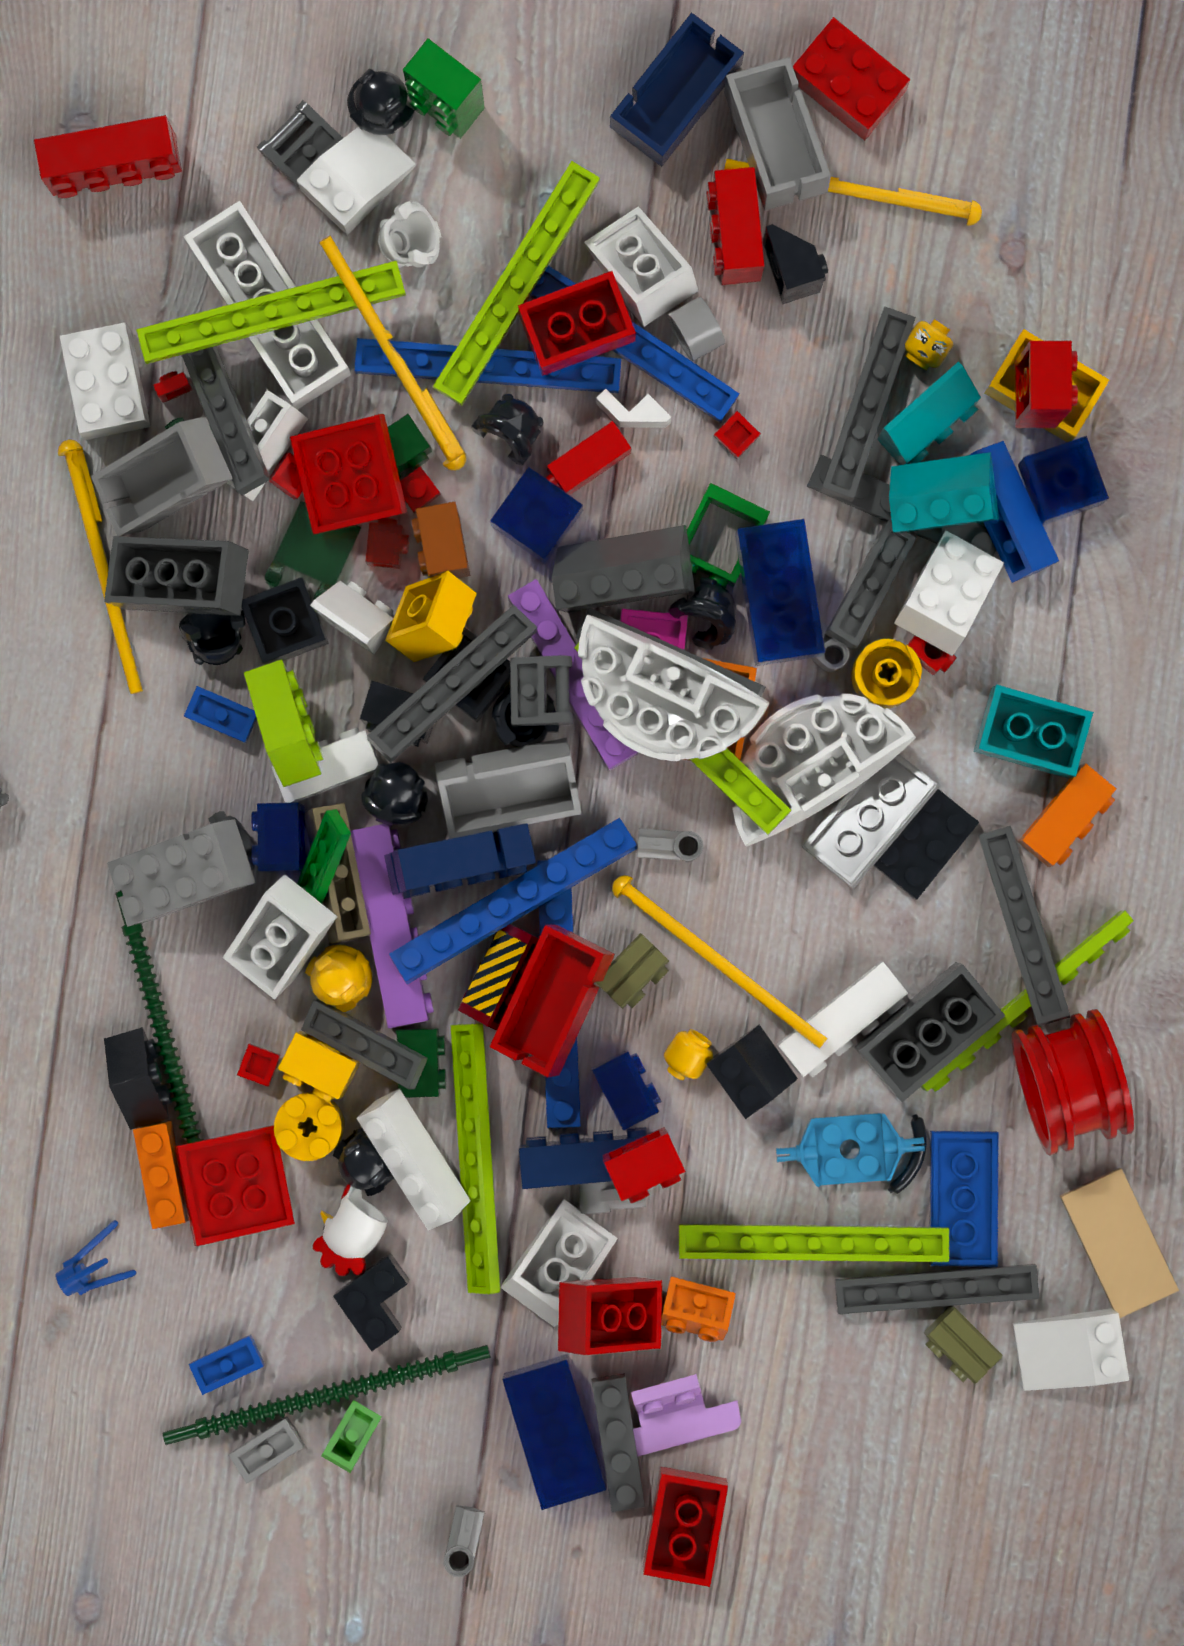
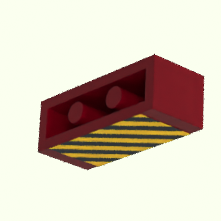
(498, 976)

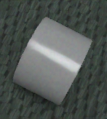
(696, 328)

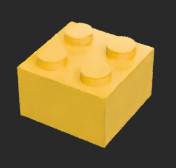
(431, 616)
(319, 1066)

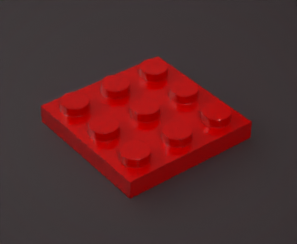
(348, 474)
(234, 1185)

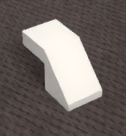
(644, 415)

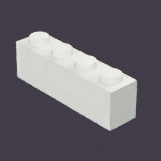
(844, 1017)
(413, 1159)

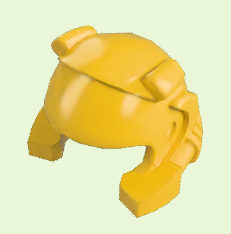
(340, 976)

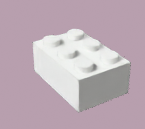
(105, 381)
(949, 593)
(279, 936)

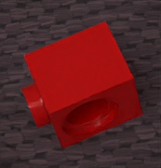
(931, 665)

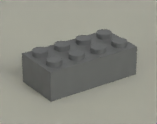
(176, 575)

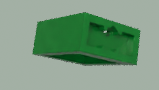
(734, 505)

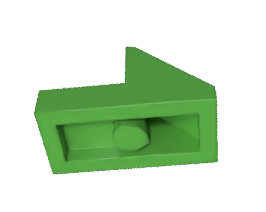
(351, 1436)

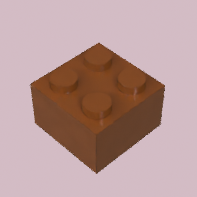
(442, 540)

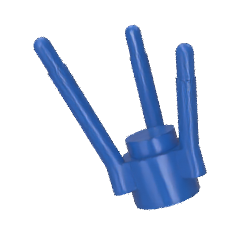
(76, 1277)

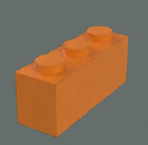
(1068, 816)
(161, 1174)

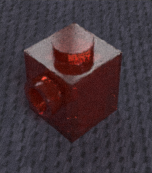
(386, 544)

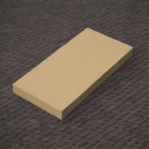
(1119, 1243)

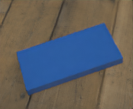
(965, 1194)

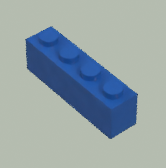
(1019, 531)

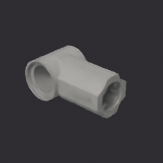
(664, 844)
(602, 1198)
(464, 1538)

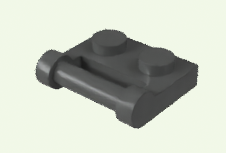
(306, 148)
(529, 691)

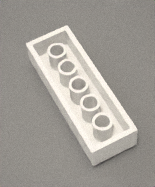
(247, 268)

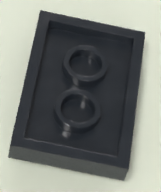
(926, 844)

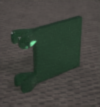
(316, 555)

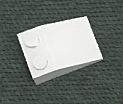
(355, 177)
(644, 264)
(354, 615)
(563, 1251)
(1071, 1350)

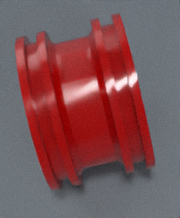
(1073, 1081)

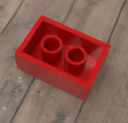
(849, 78)
(735, 226)
(577, 323)
(1045, 384)
(644, 1165)
(609, 1315)
(685, 1526)

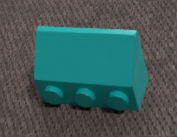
(931, 416)
(942, 493)

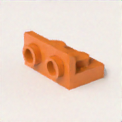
(697, 1309)

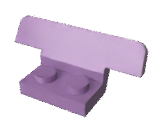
(677, 1415)

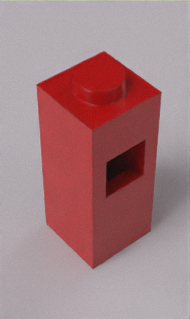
(589, 459)

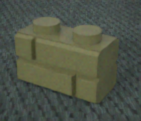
(633, 971)
(962, 1344)

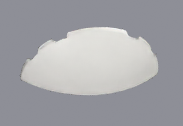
(660, 697)
(819, 754)

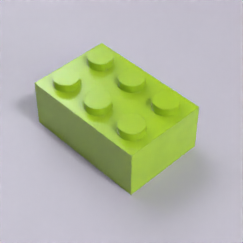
(284, 722)

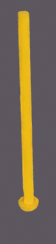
(953, 207)
(422, 399)
(91, 515)
(622, 886)

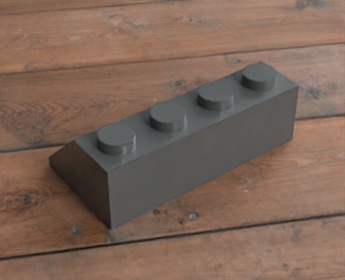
(622, 569)
(929, 1031)

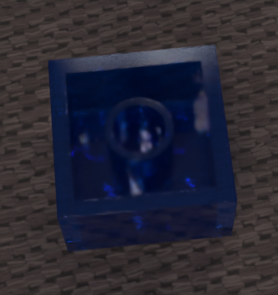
(1063, 480)
(536, 515)
(279, 837)
(625, 1088)

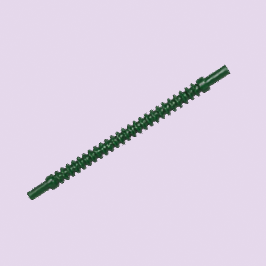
(162, 1032)
(204, 1427)

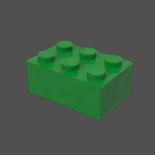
(443, 89)

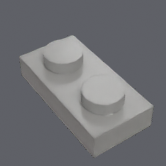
(266, 1450)

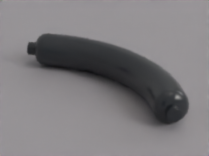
(916, 1158)

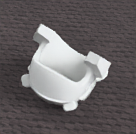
(410, 236)

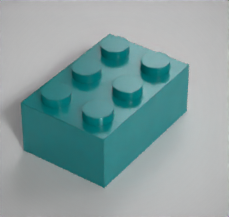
(1033, 731)

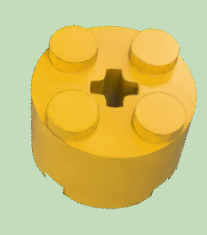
(891, 655)
(292, 1136)

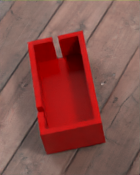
(108, 156)
(551, 1000)

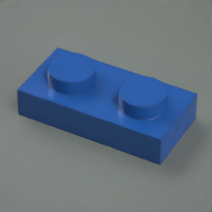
(221, 714)
(226, 1364)

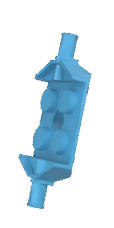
(877, 1155)

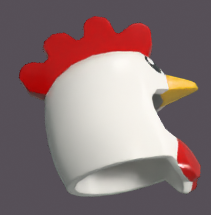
(350, 1233)

